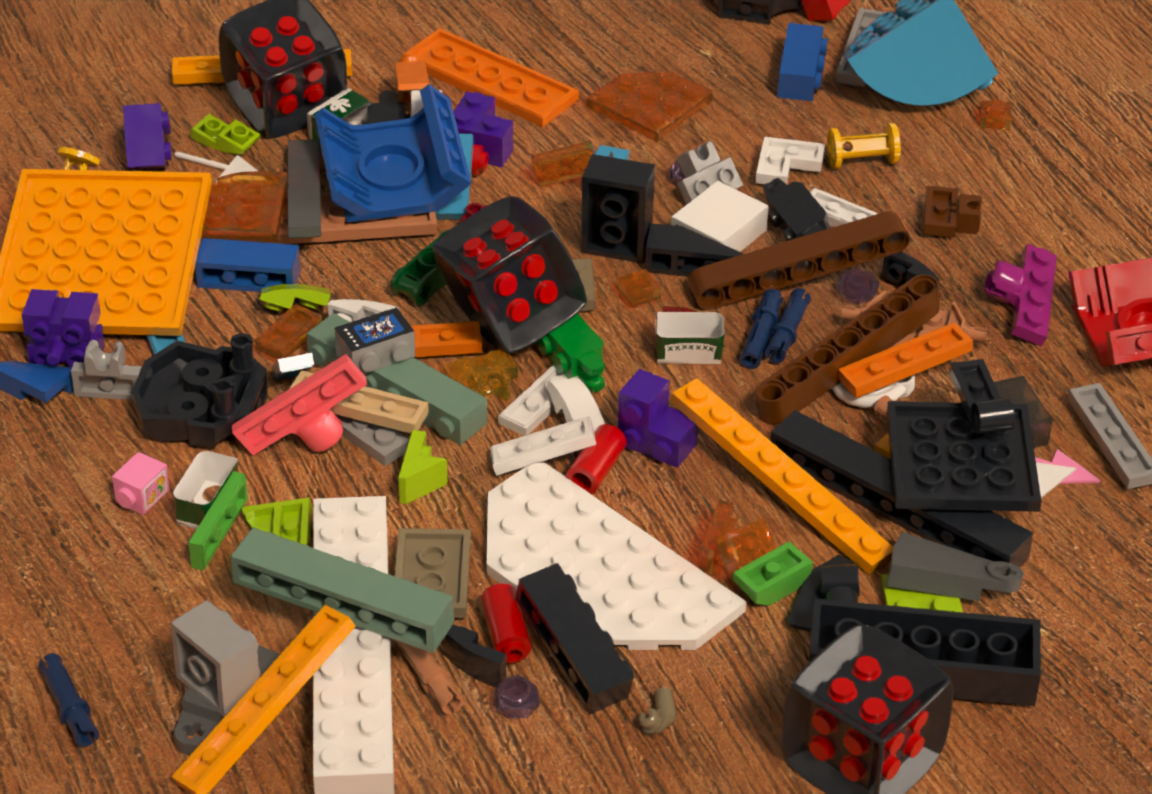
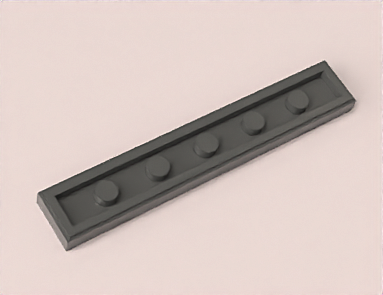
(304, 189)

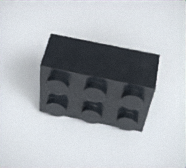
(617, 208)

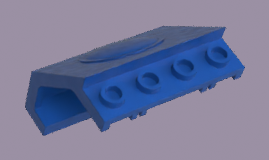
(394, 164)

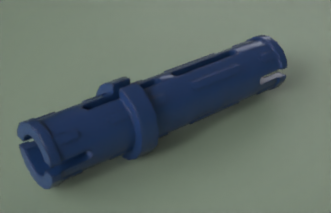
(763, 320)
(784, 332)
(73, 708)

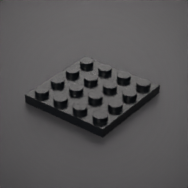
(950, 467)

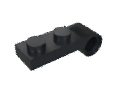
(981, 398)

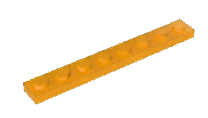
(783, 476)

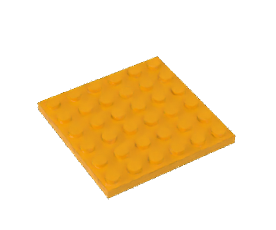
(107, 235)

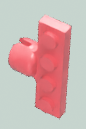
(303, 410)

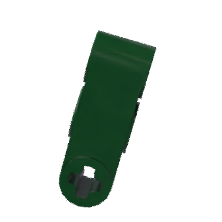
(419, 277)

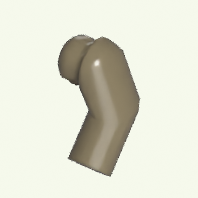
(663, 715)

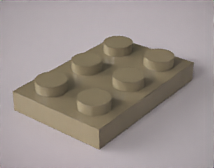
(436, 561)

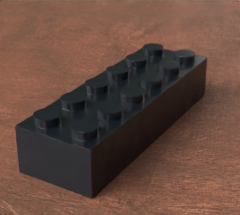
(980, 653)

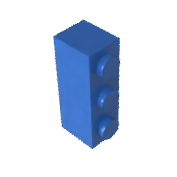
(802, 62)
(246, 264)

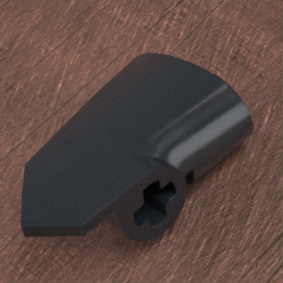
(830, 581)

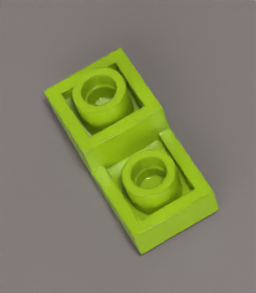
(223, 137)
(283, 296)

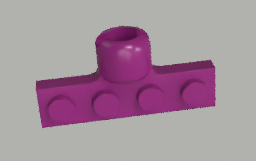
(1027, 289)

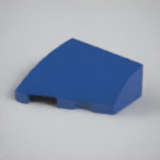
(34, 379)

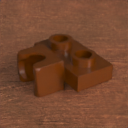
(948, 214)

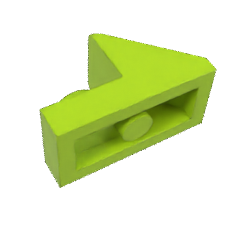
(419, 470)

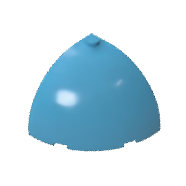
(921, 54)

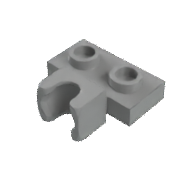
(704, 171)
(104, 374)

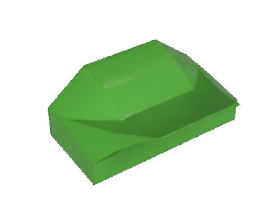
(774, 574)

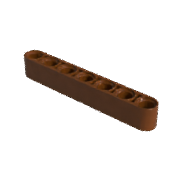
(798, 260)
(862, 337)

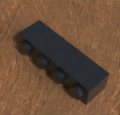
(574, 638)

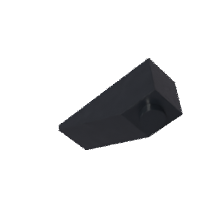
(681, 251)

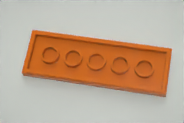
(488, 73)

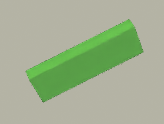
(218, 521)

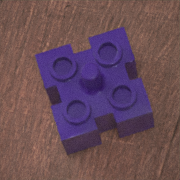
(61, 326)

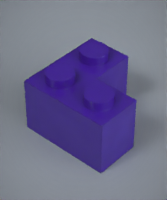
(477, 116)
(145, 137)
(650, 422)

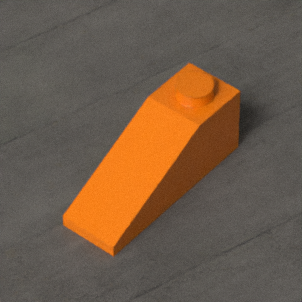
(409, 76)

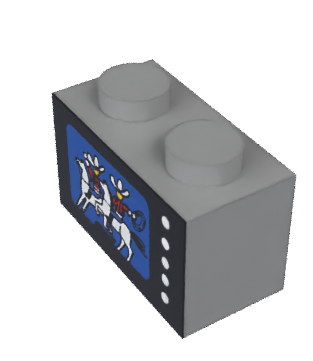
(376, 340)

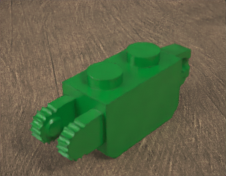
(576, 352)

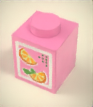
(140, 483)

